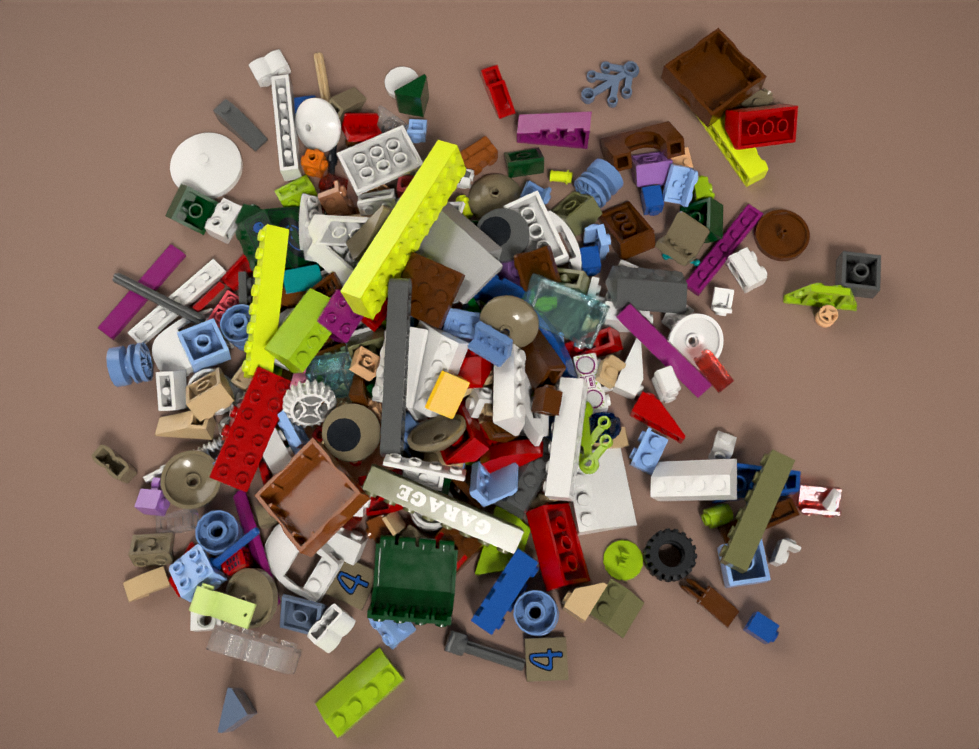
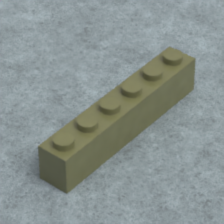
(757, 511)

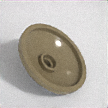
(481, 197)
(514, 315)
(436, 433)
(180, 472)

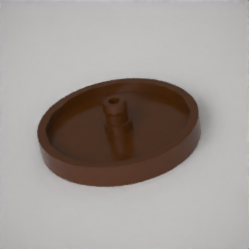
(782, 235)

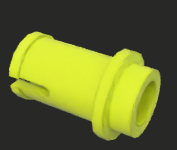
(561, 176)
(467, 211)

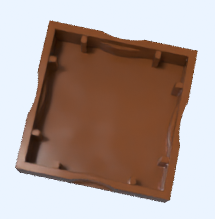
(312, 497)

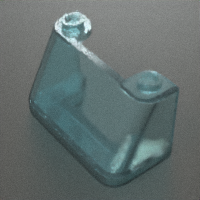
(566, 311)

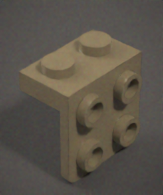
(683, 239)

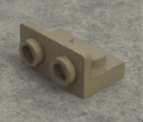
(151, 549)

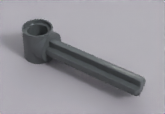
(459, 644)

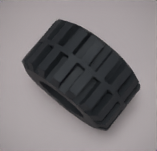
(686, 551)

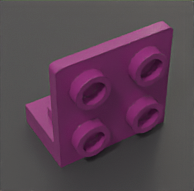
(339, 318)

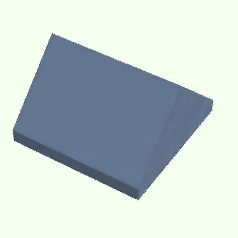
(299, 613)
(236, 710)

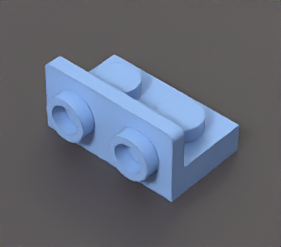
(294, 434)
(648, 452)

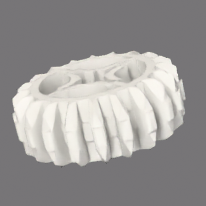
(310, 398)

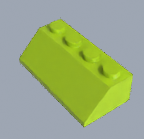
(300, 334)
(359, 692)

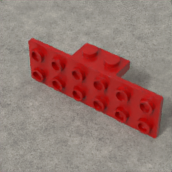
(250, 430)

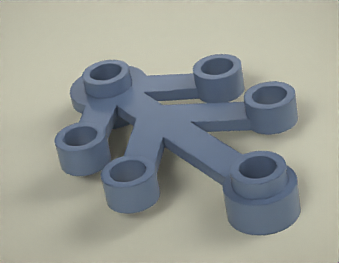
(611, 81)

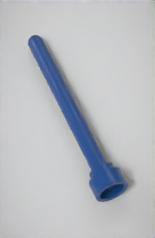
(216, 562)

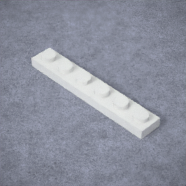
(185, 295)

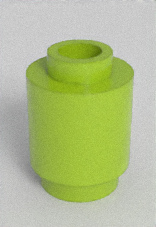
(717, 515)

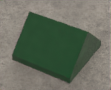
(413, 97)
(524, 162)

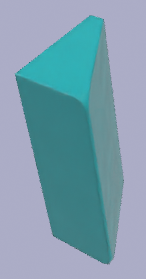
(301, 278)

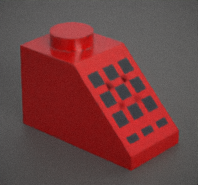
(240, 560)

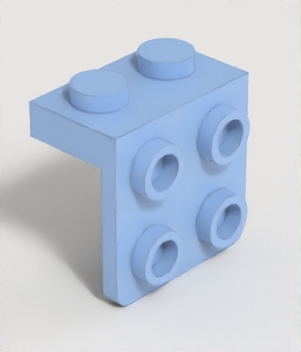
(494, 486)
(193, 570)

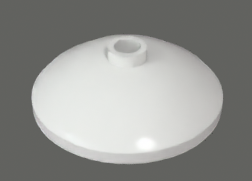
(318, 124)
(705, 335)

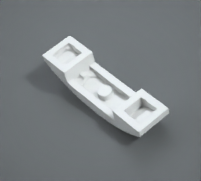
(570, 241)
(533, 426)

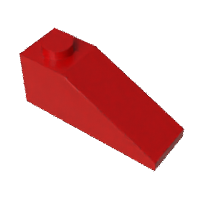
(606, 342)
(654, 414)

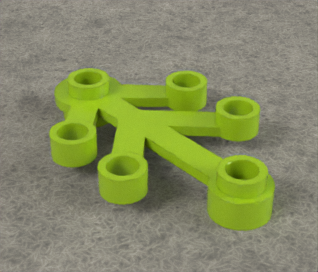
(588, 440)

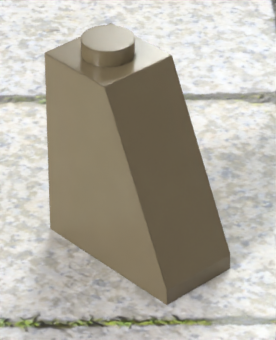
(347, 102)

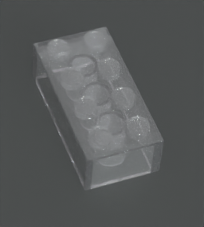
(249, 647)

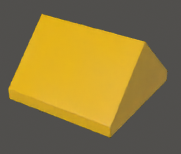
(447, 394)

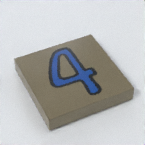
(352, 584)
(546, 659)

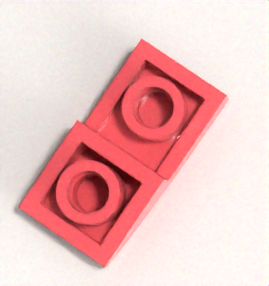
(227, 301)

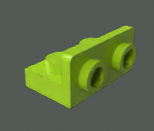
(291, 193)

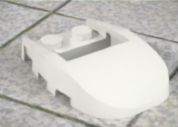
(168, 350)
(280, 556)

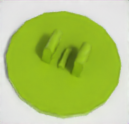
(623, 560)

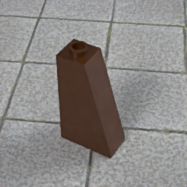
(542, 363)

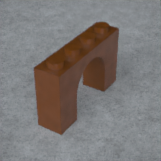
(661, 136)

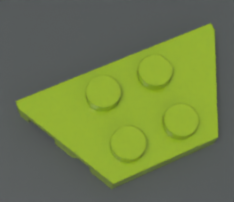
(820, 295)
(494, 560)

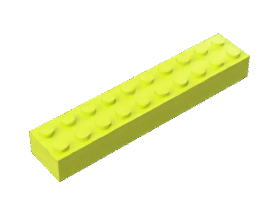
(404, 229)

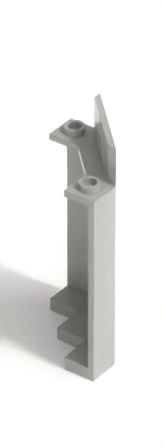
(464, 248)

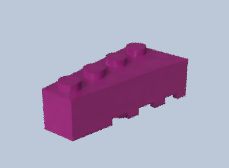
(555, 129)

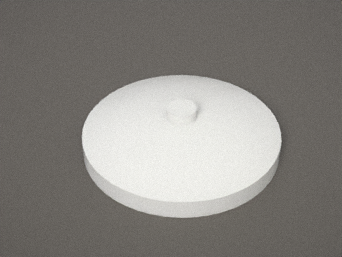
(207, 164)

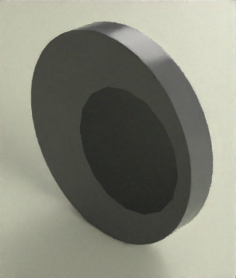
(507, 230)

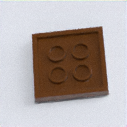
(432, 289)

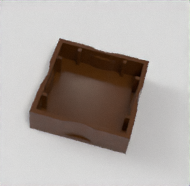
(713, 77)

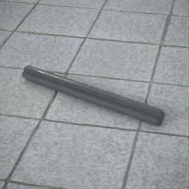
(158, 298)

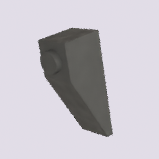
(239, 125)

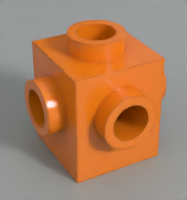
(314, 163)

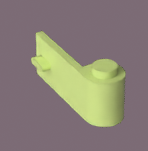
(222, 606)

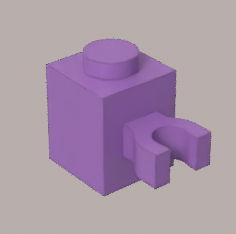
(152, 500)

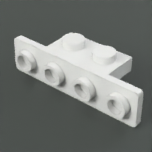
(427, 473)

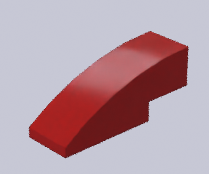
(497, 91)
(507, 453)

